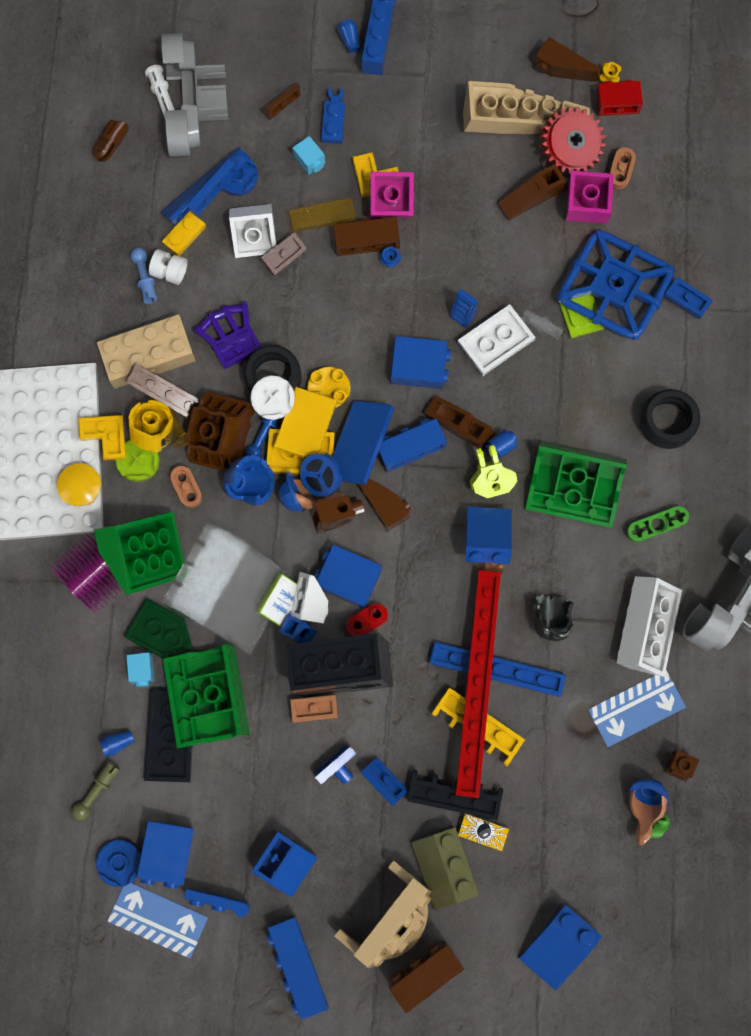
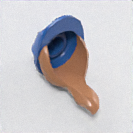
(296, 497)
(648, 804)

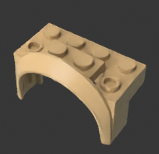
(384, 941)

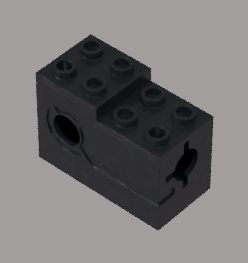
(339, 665)

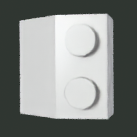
(252, 230)

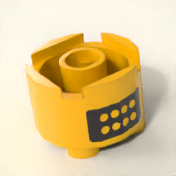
(150, 425)

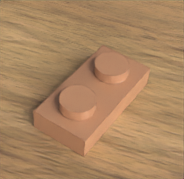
(314, 709)

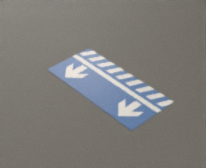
(636, 708)
(158, 919)

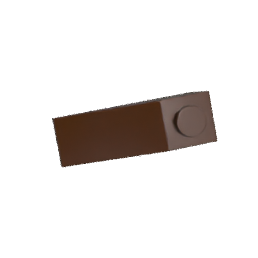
(564, 63)
(385, 504)

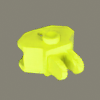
(490, 474)

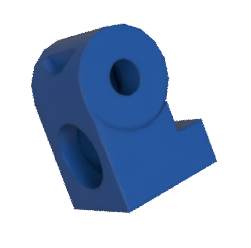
(297, 630)

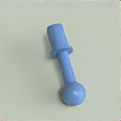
(146, 284)

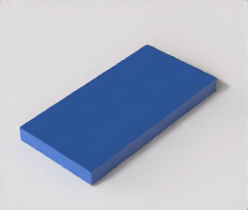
(361, 440)

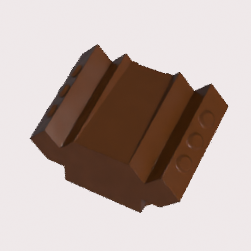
(218, 431)

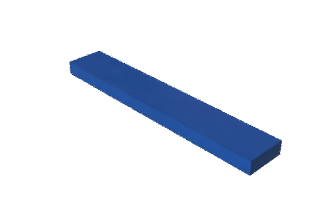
(502, 670)

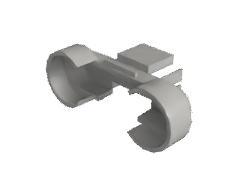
(199, 102)
(717, 627)

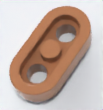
(621, 169)
(186, 487)

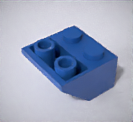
(284, 864)

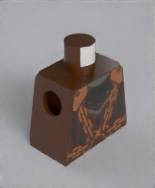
(327, 515)

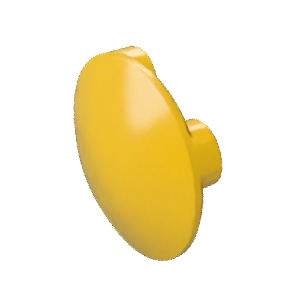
(330, 383)
(78, 484)

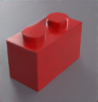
(619, 98)

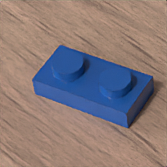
(688, 298)
(384, 781)

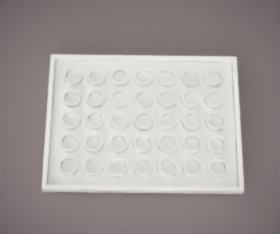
(39, 442)

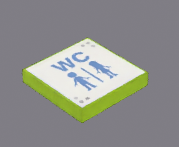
(278, 600)

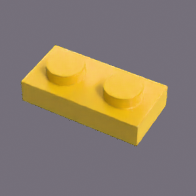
(184, 233)

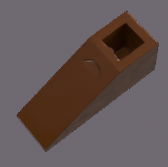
(533, 192)

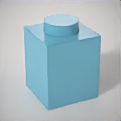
(309, 156)
(140, 669)

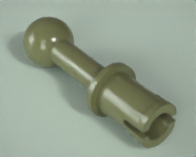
(81, 810)

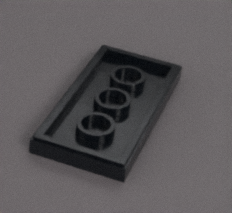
(163, 758)

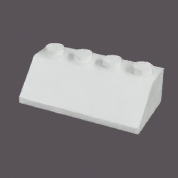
(649, 625)

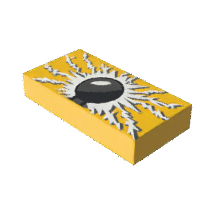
(483, 832)

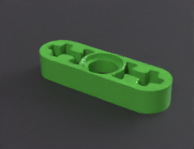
(675, 524)

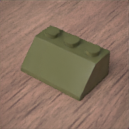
(445, 868)

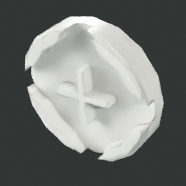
(272, 397)

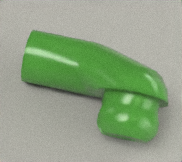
(660, 827)

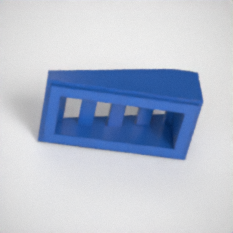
(464, 308)

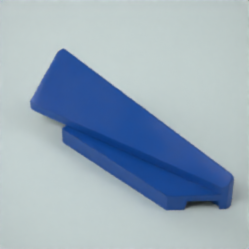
(206, 188)

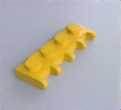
(496, 733)

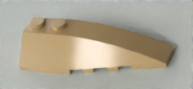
(508, 110)

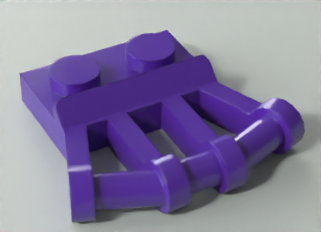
(235, 346)

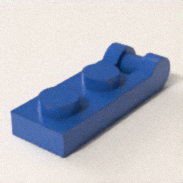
(218, 902)

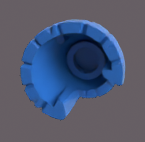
(249, 480)

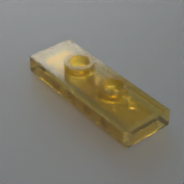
(322, 214)

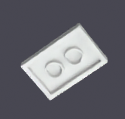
(496, 340)

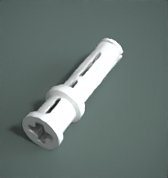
(159, 87)

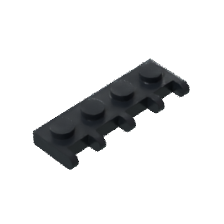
(444, 797)

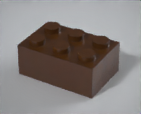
(425, 976)

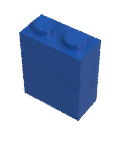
(420, 362)
(488, 535)
(348, 576)
(164, 854)

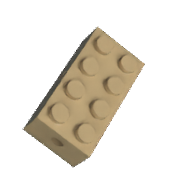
(153, 346)

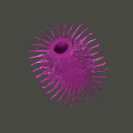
(87, 575)

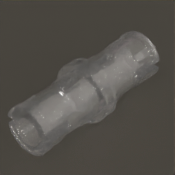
(542, 324)

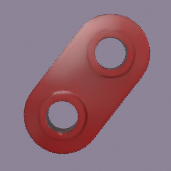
(368, 622)

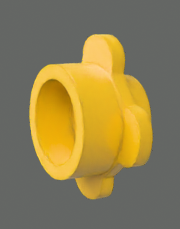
(610, 67)

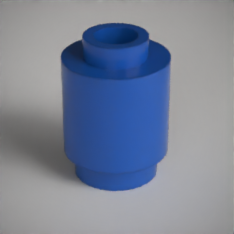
(503, 442)

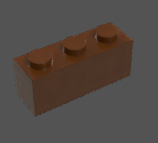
(366, 235)

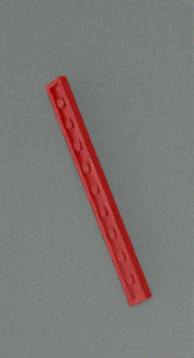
(478, 684)

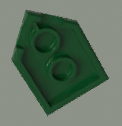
(159, 631)

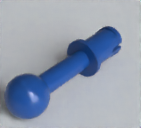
(255, 449)

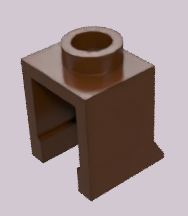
(681, 765)

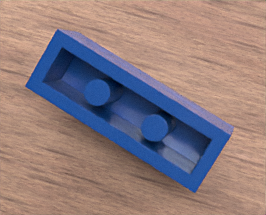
(412, 444)

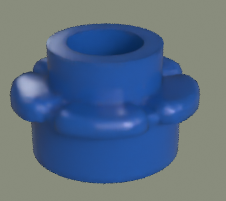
(390, 251)

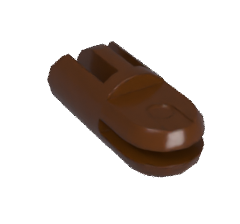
(110, 140)

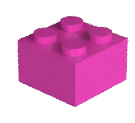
(391, 194)
(589, 197)

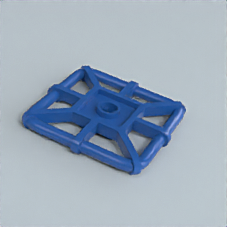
(620, 297)

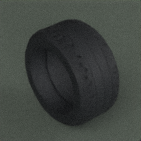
(270, 353)
(679, 399)

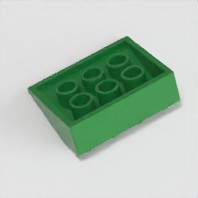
(142, 551)

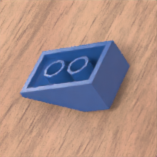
(560, 946)

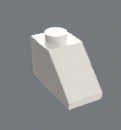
(309, 600)

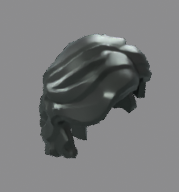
(552, 617)

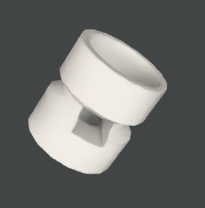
(170, 267)

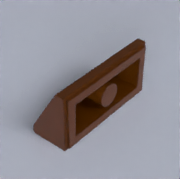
(281, 101)

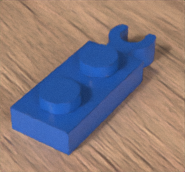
(333, 118)

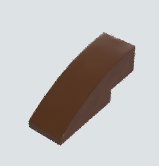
(459, 422)

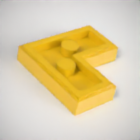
(363, 166)
(109, 430)

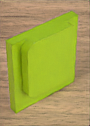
(578, 324)

